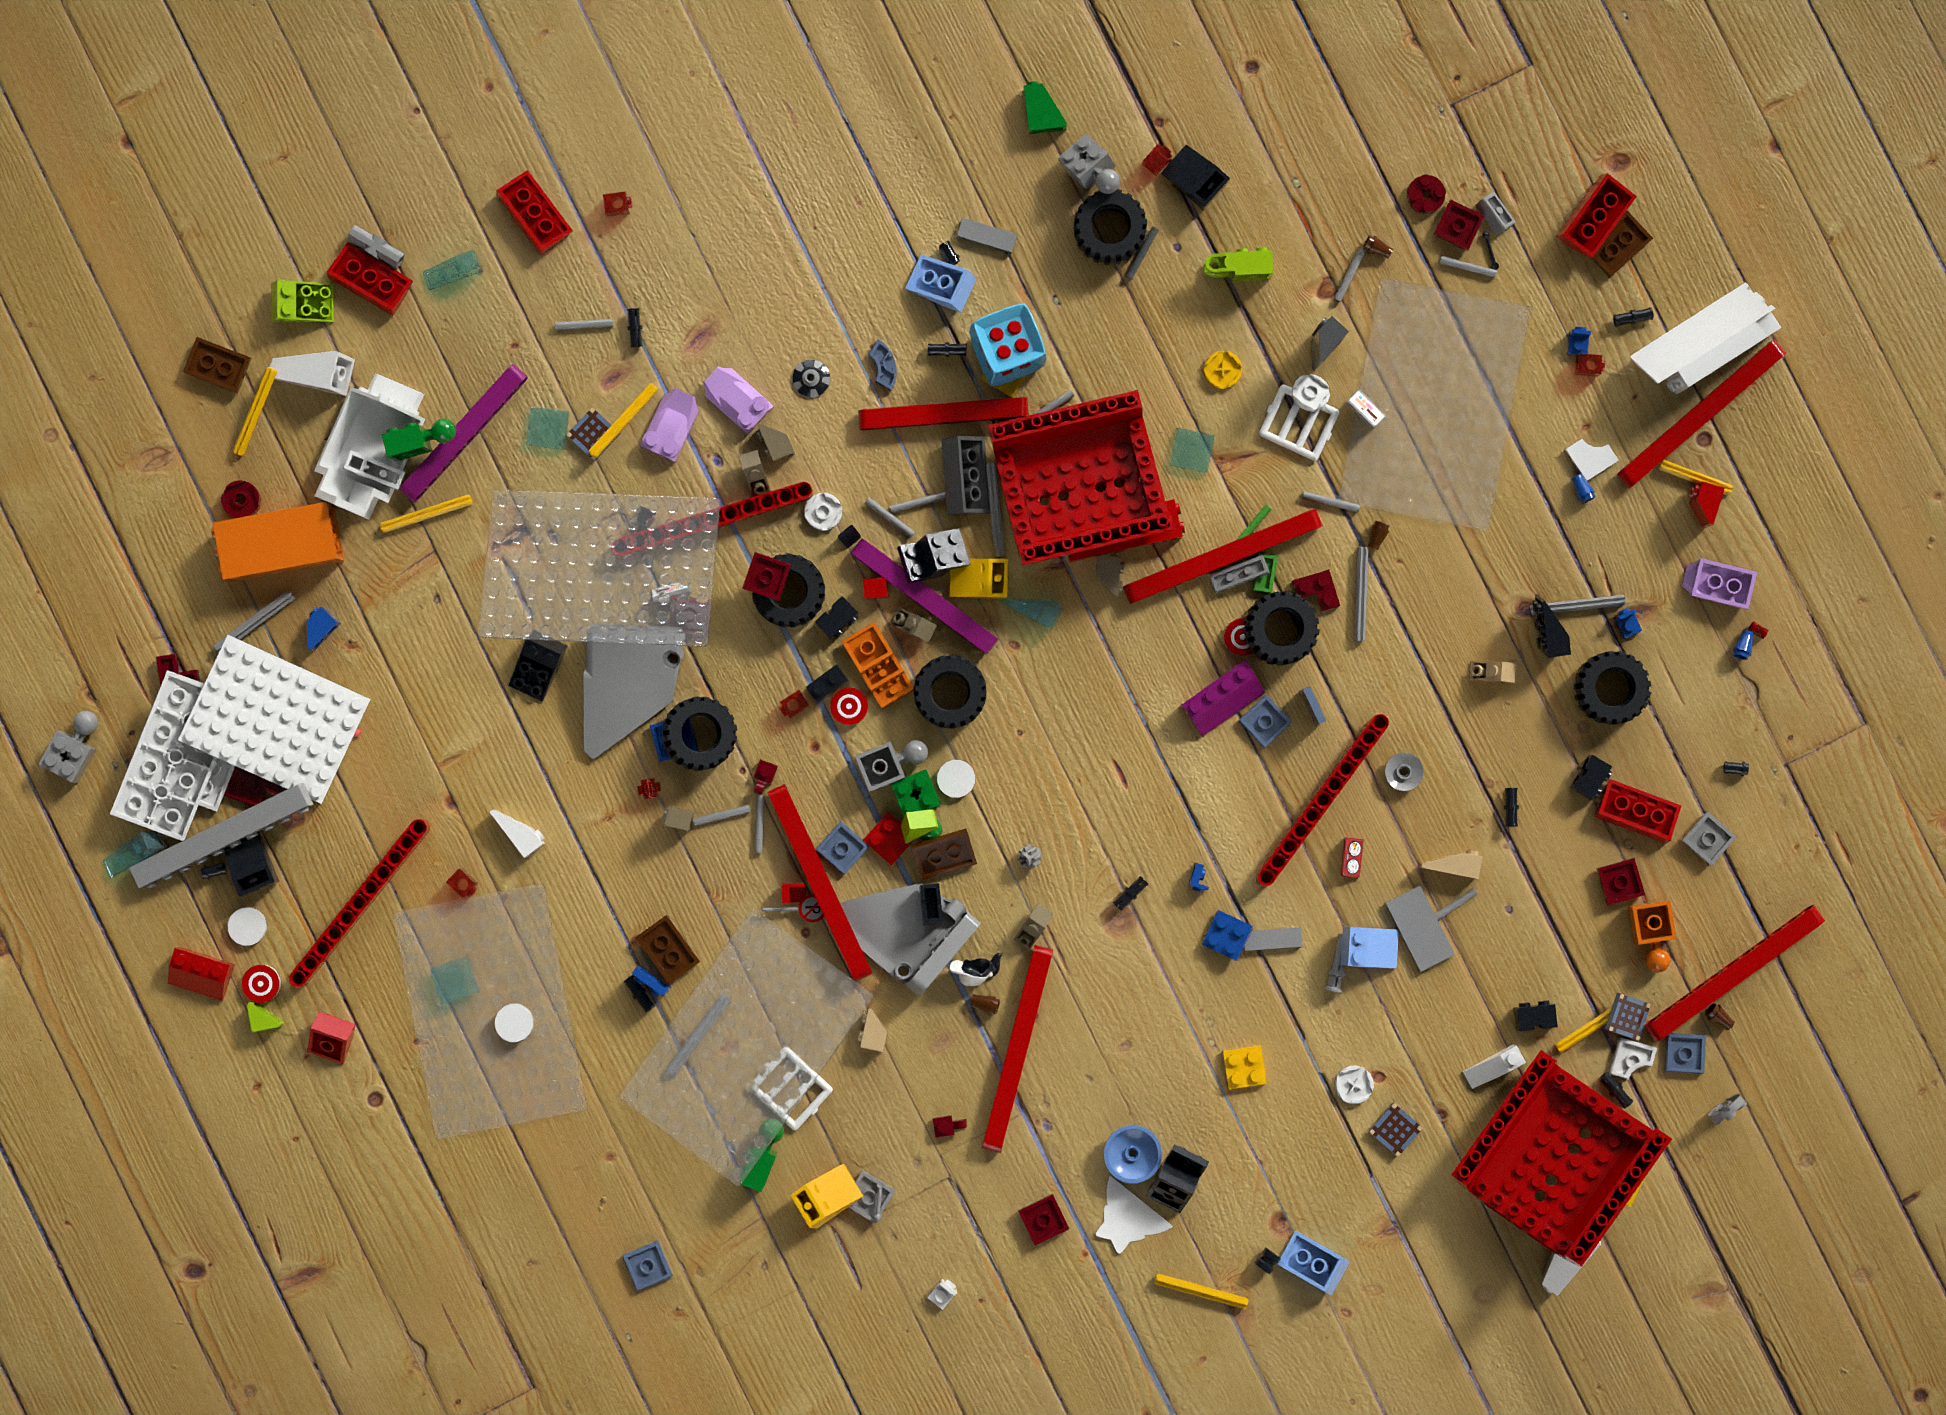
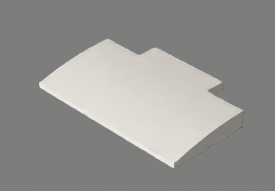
(167, 775)

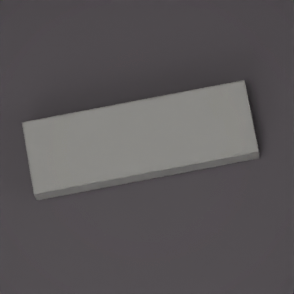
(987, 235)
(1239, 574)
(1274, 939)

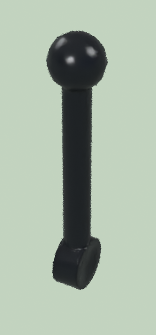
(1495, 265)

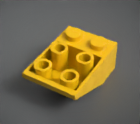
(980, 579)
(826, 1196)

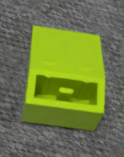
(302, 302)

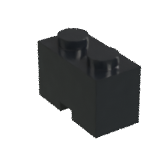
(841, 615)
(827, 683)
(1594, 774)
(931, 904)
(1535, 1015)

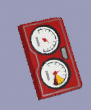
(1352, 857)

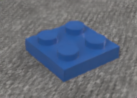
(1227, 935)
(644, 977)

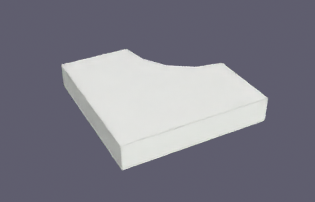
(1590, 459)
(1630, 1056)

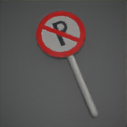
(808, 909)

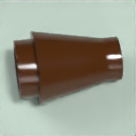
(1377, 247)
(1378, 534)
(986, 1003)
(1718, 1015)

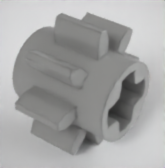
(1029, 857)

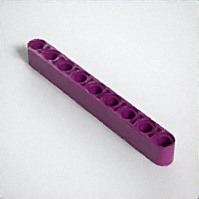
(466, 431)
(924, 596)

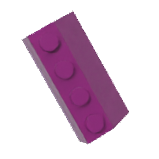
(1223, 698)

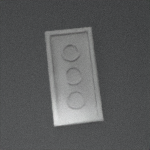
(1420, 928)

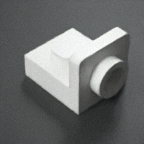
(943, 1293)

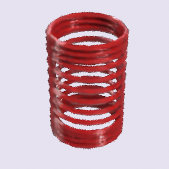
(1760, 629)

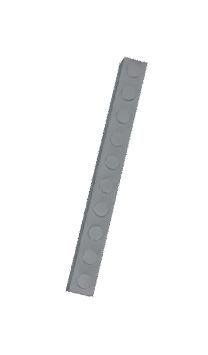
(220, 836)

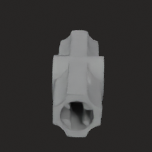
(376, 246)

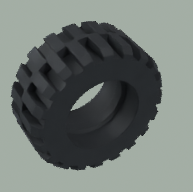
(1102, 251)
(808, 608)
(1305, 620)
(950, 665)
(1636, 678)
(673, 733)

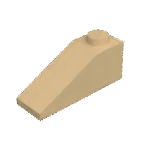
(1460, 864)

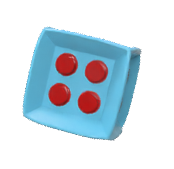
(1008, 344)

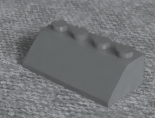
(1326, 339)
(965, 475)

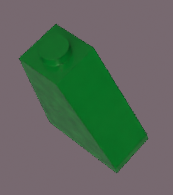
(1041, 110)

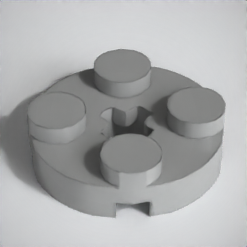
(1727, 1109)

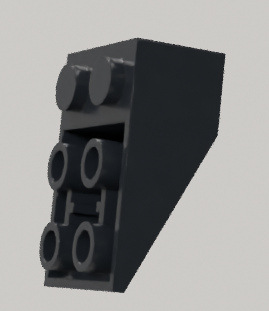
(1196, 176)
(1552, 638)
(537, 667)
(250, 866)

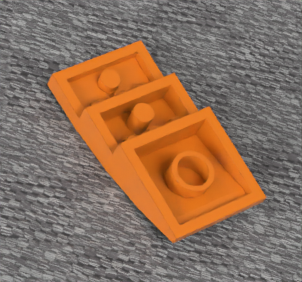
(878, 665)

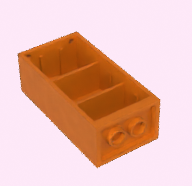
(277, 541)

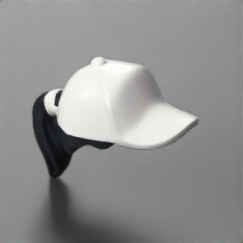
(976, 971)

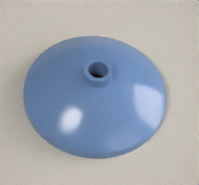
(1137, 1167)

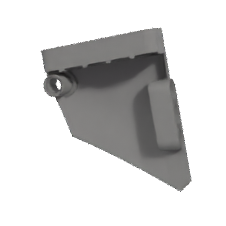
(625, 689)

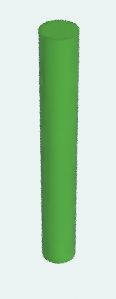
(1256, 521)

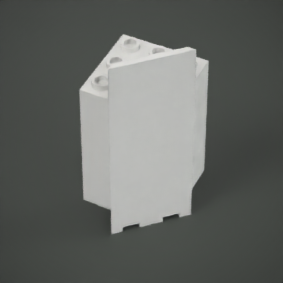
(1708, 339)
(360, 429)

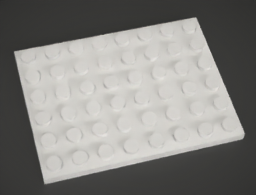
(274, 718)

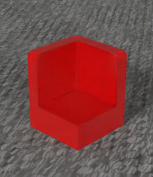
(875, 588)
(793, 892)

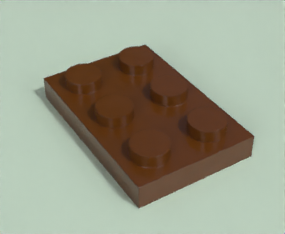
(1621, 244)
(217, 365)
(944, 854)
(667, 949)

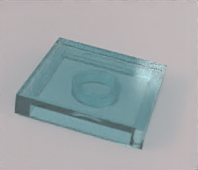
(547, 428)
(1192, 450)
(454, 980)

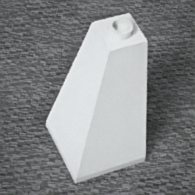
(318, 371)
(1559, 1273)

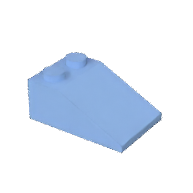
(941, 282)
(1369, 947)
(1313, 1262)

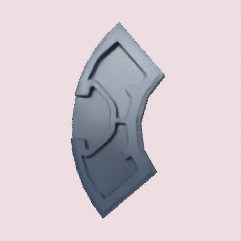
(885, 365)

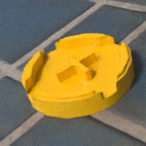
(1222, 369)

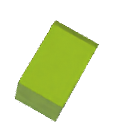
(918, 824)
(261, 1018)

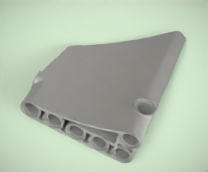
(894, 935)

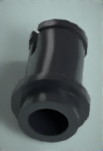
(949, 253)
(1736, 768)
(213, 870)

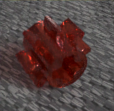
(649, 788)

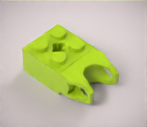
(1241, 265)

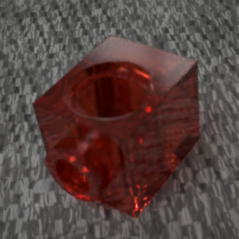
(1157, 159)
(609, 200)
(1582, 369)
(803, 704)
(454, 881)

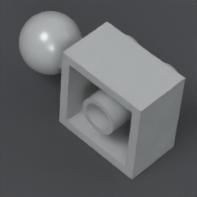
(1090, 165)
(78, 751)
(914, 753)

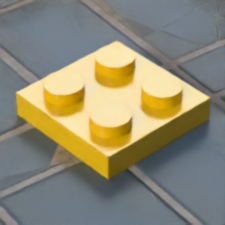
(1244, 1067)

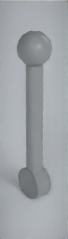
(880, 1184)

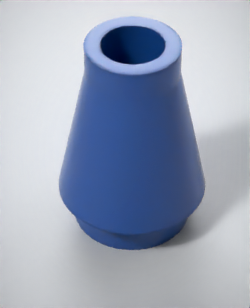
(1583, 490)
(1743, 647)

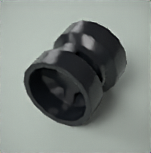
(1267, 1260)

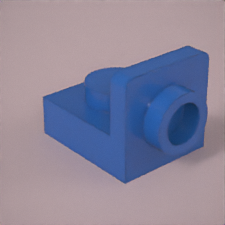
(1578, 341)
(1627, 623)
(1198, 874)

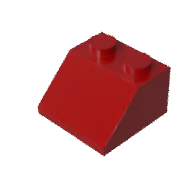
(1705, 502)
(330, 1037)

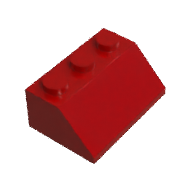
(199, 973)

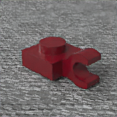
(765, 773)
(945, 1125)

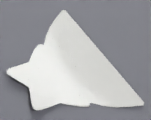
(1128, 1217)

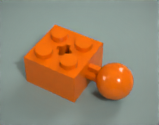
(1662, 930)

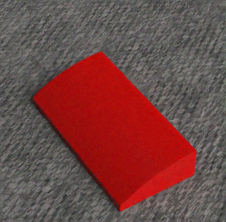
(533, 212)
(369, 278)
(1638, 811)

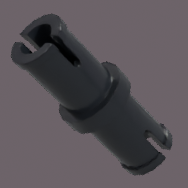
(1633, 317)
(634, 327)
(947, 349)
(1511, 807)
(1130, 893)
(639, 994)
(1615, 1090)

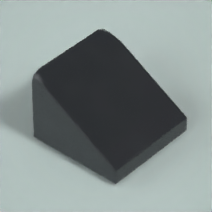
(849, 536)

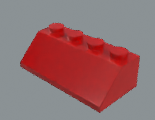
(1596, 215)

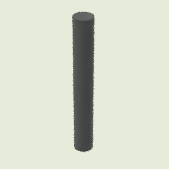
(1142, 252)

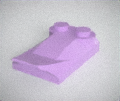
(736, 398)
(671, 424)
(1720, 583)

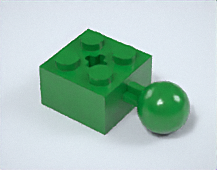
(415, 439)
(927, 799)
(759, 1174)

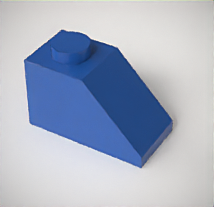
(320, 626)

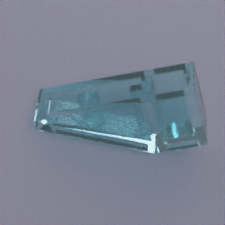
(453, 270)
(1041, 611)
(134, 851)

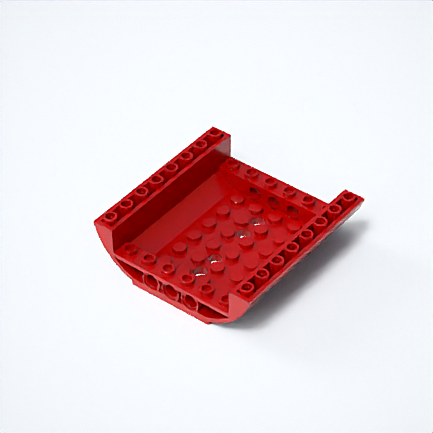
(1073, 454)
(1532, 1140)

